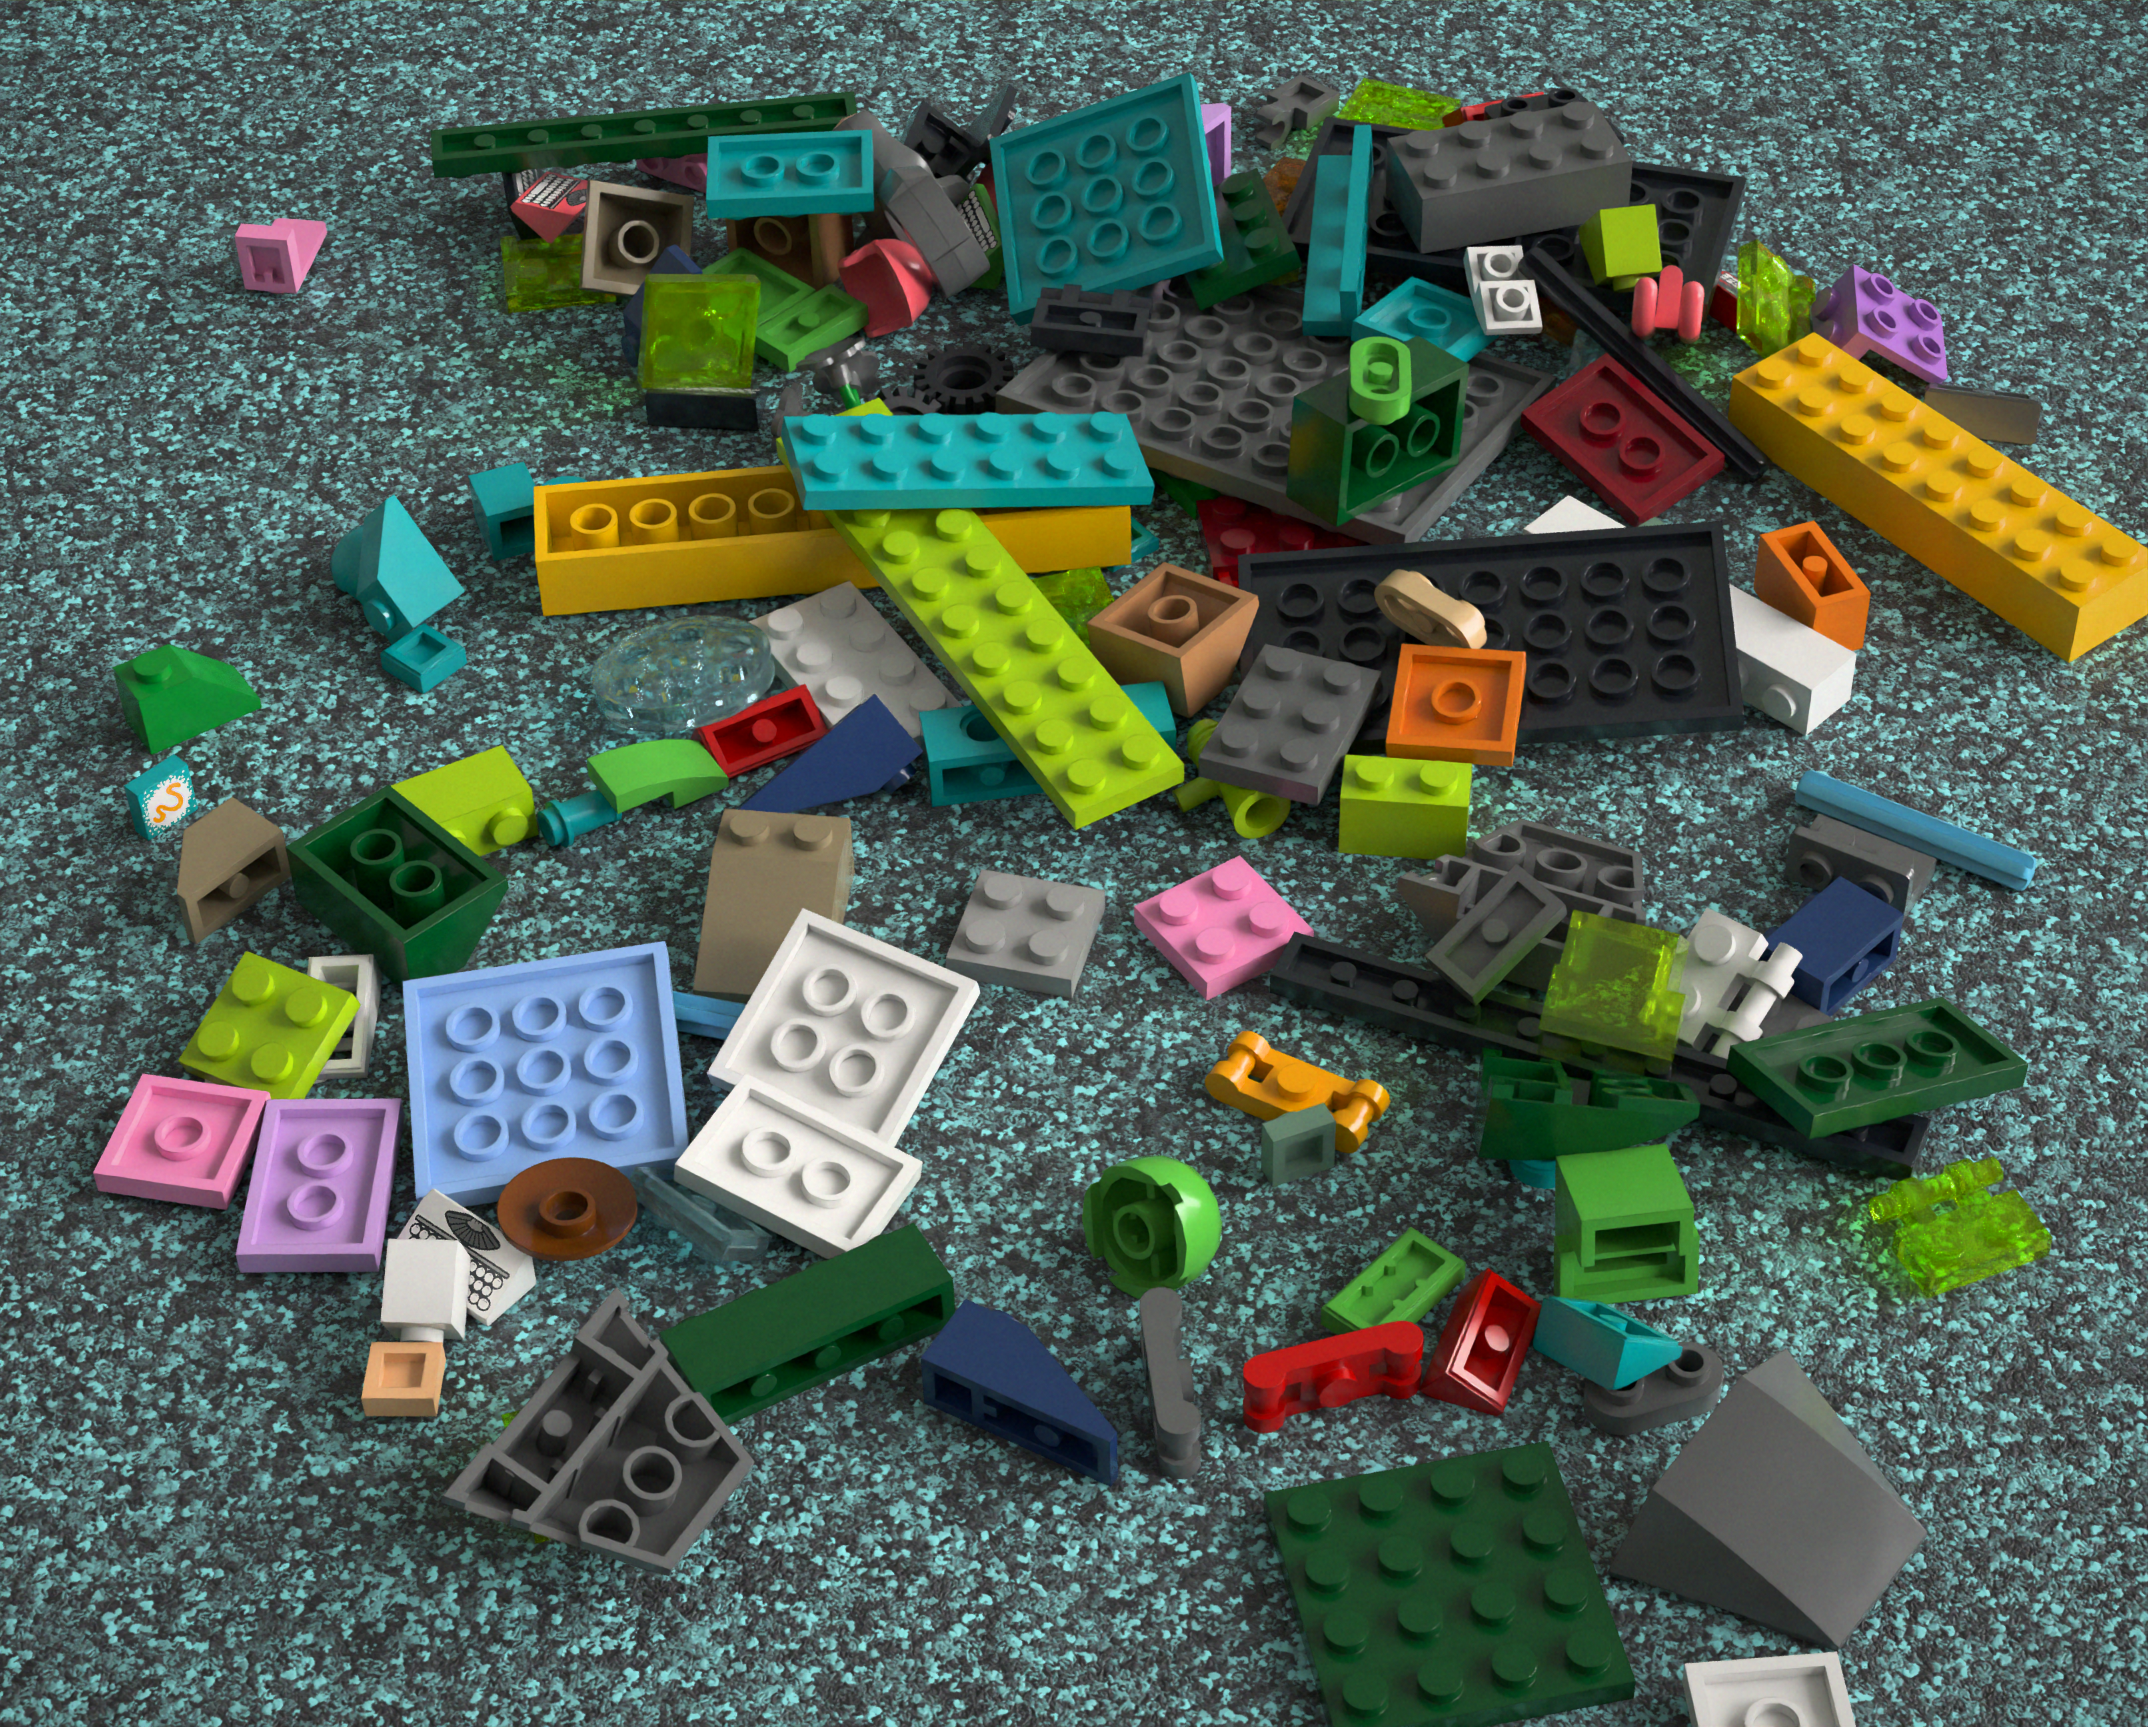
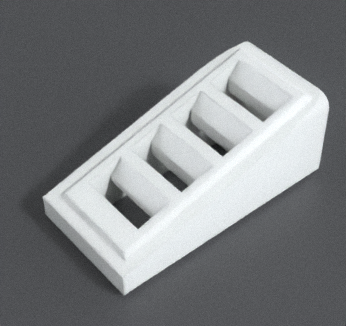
(357, 974)

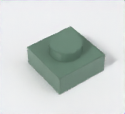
(1298, 1144)

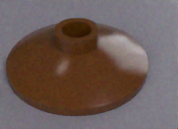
(567, 1209)

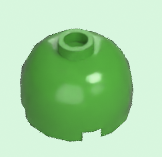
(1152, 1223)

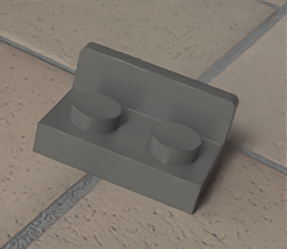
(1870, 862)

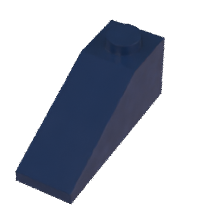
(846, 762)
(1009, 1384)

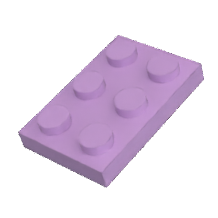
(321, 1186)

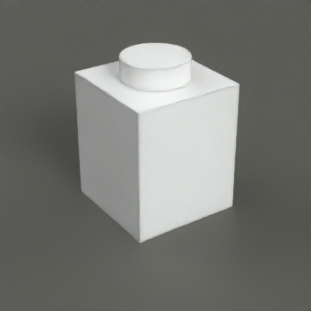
(425, 1290)

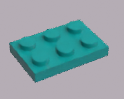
(790, 174)

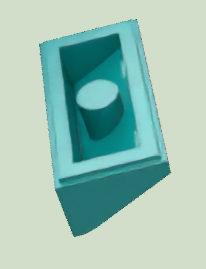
(1601, 1341)

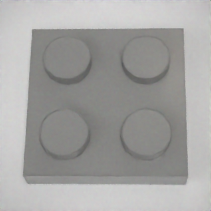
(1026, 933)

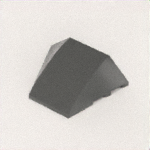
(1574, 868)
(610, 1452)
(1774, 1514)

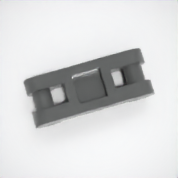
(1169, 1384)

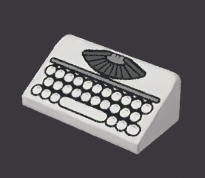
(497, 1268)

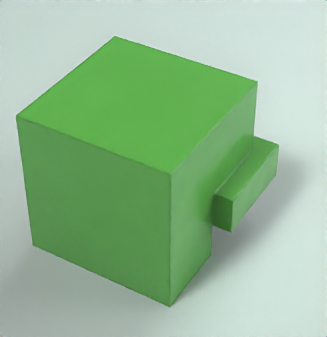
(1623, 1227)

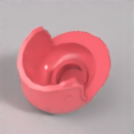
(890, 281)

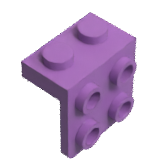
(1870, 313)

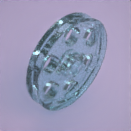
(683, 673)

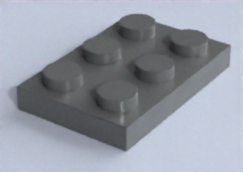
(1290, 724)

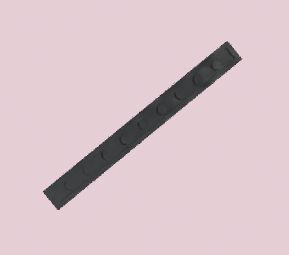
(1433, 1010)

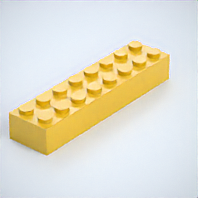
(1943, 496)

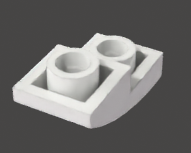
(1500, 292)

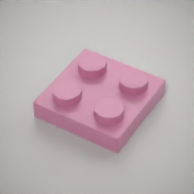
(1220, 926)
(182, 1142)

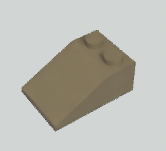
(758, 884)

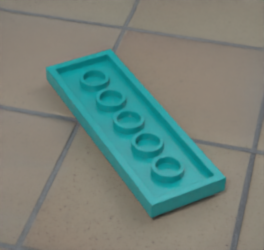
(965, 461)

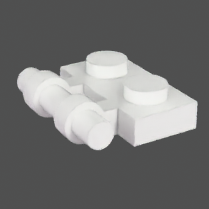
(1716, 967)

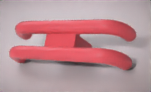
(1677, 306)

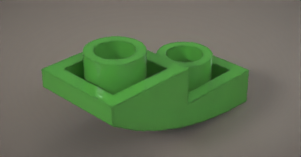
(656, 768)

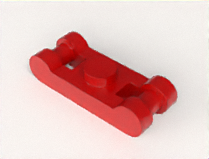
(1332, 1373)

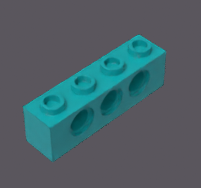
(972, 762)

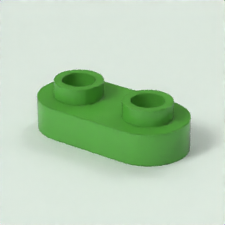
(1379, 379)

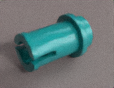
(574, 817)

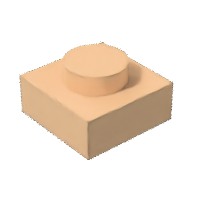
(403, 1379)

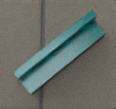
(1339, 239)

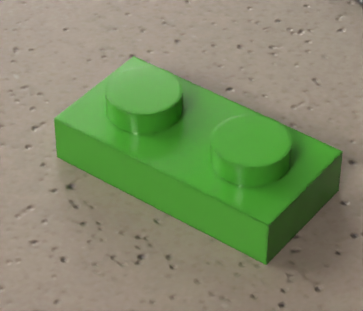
(810, 326)

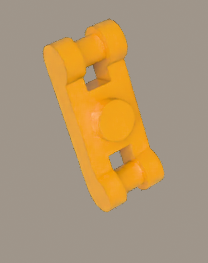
(1292, 1087)

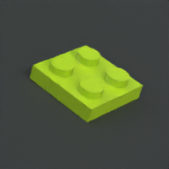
(269, 1030)

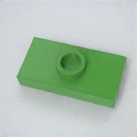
(1395, 1286)

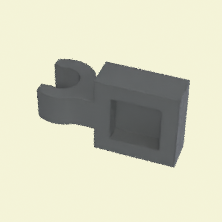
(1295, 104)

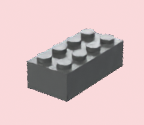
(1506, 176)

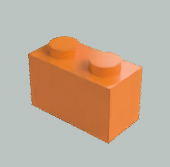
(1812, 583)

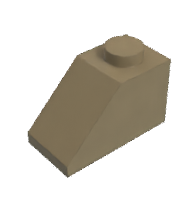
(227, 866)

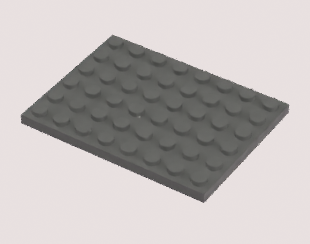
(1220, 395)

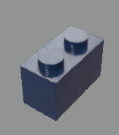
(1843, 943)

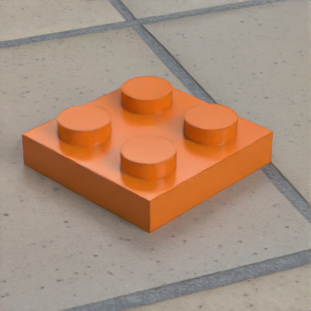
(1456, 705)

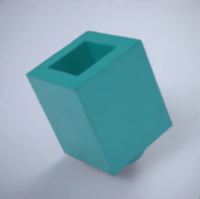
(504, 509)

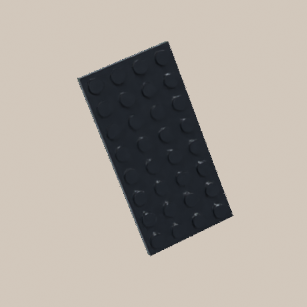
(1692, 213)
(1614, 623)

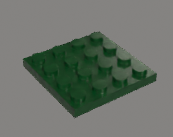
(1448, 1593)

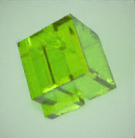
(1618, 986)

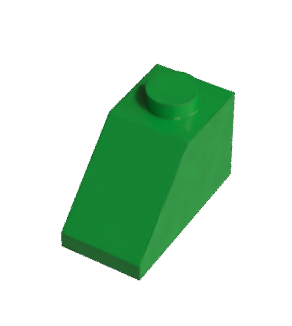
(180, 695)

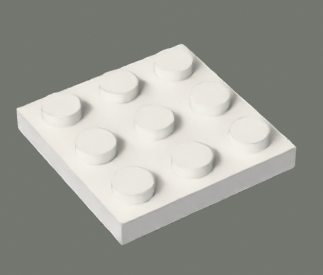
(847, 1026)

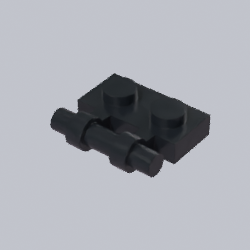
(1091, 321)

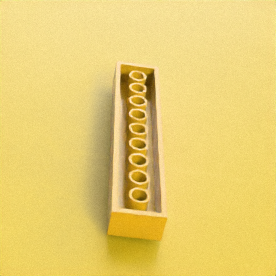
(750, 539)

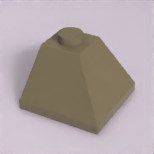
(628, 233)

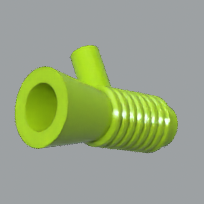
(1251, 811)

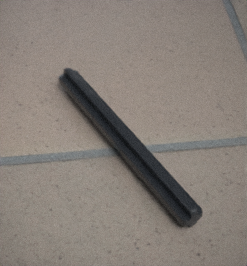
(1643, 363)

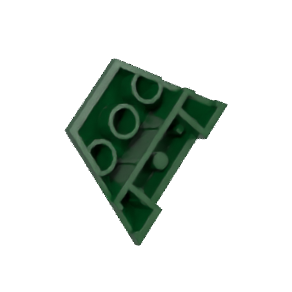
(1542, 1113)

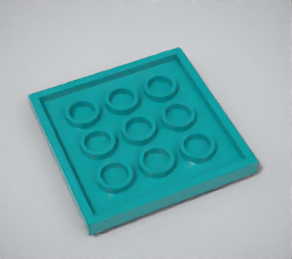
(1106, 196)

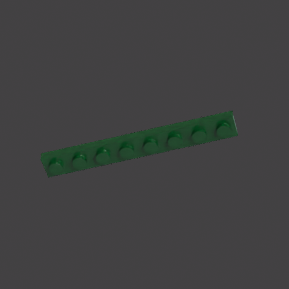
(626, 135)

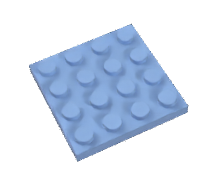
(543, 1069)

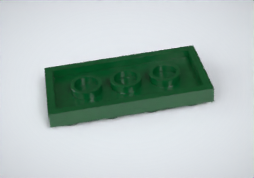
(1876, 1067)

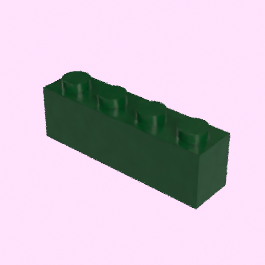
(813, 1324)

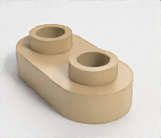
(1429, 613)

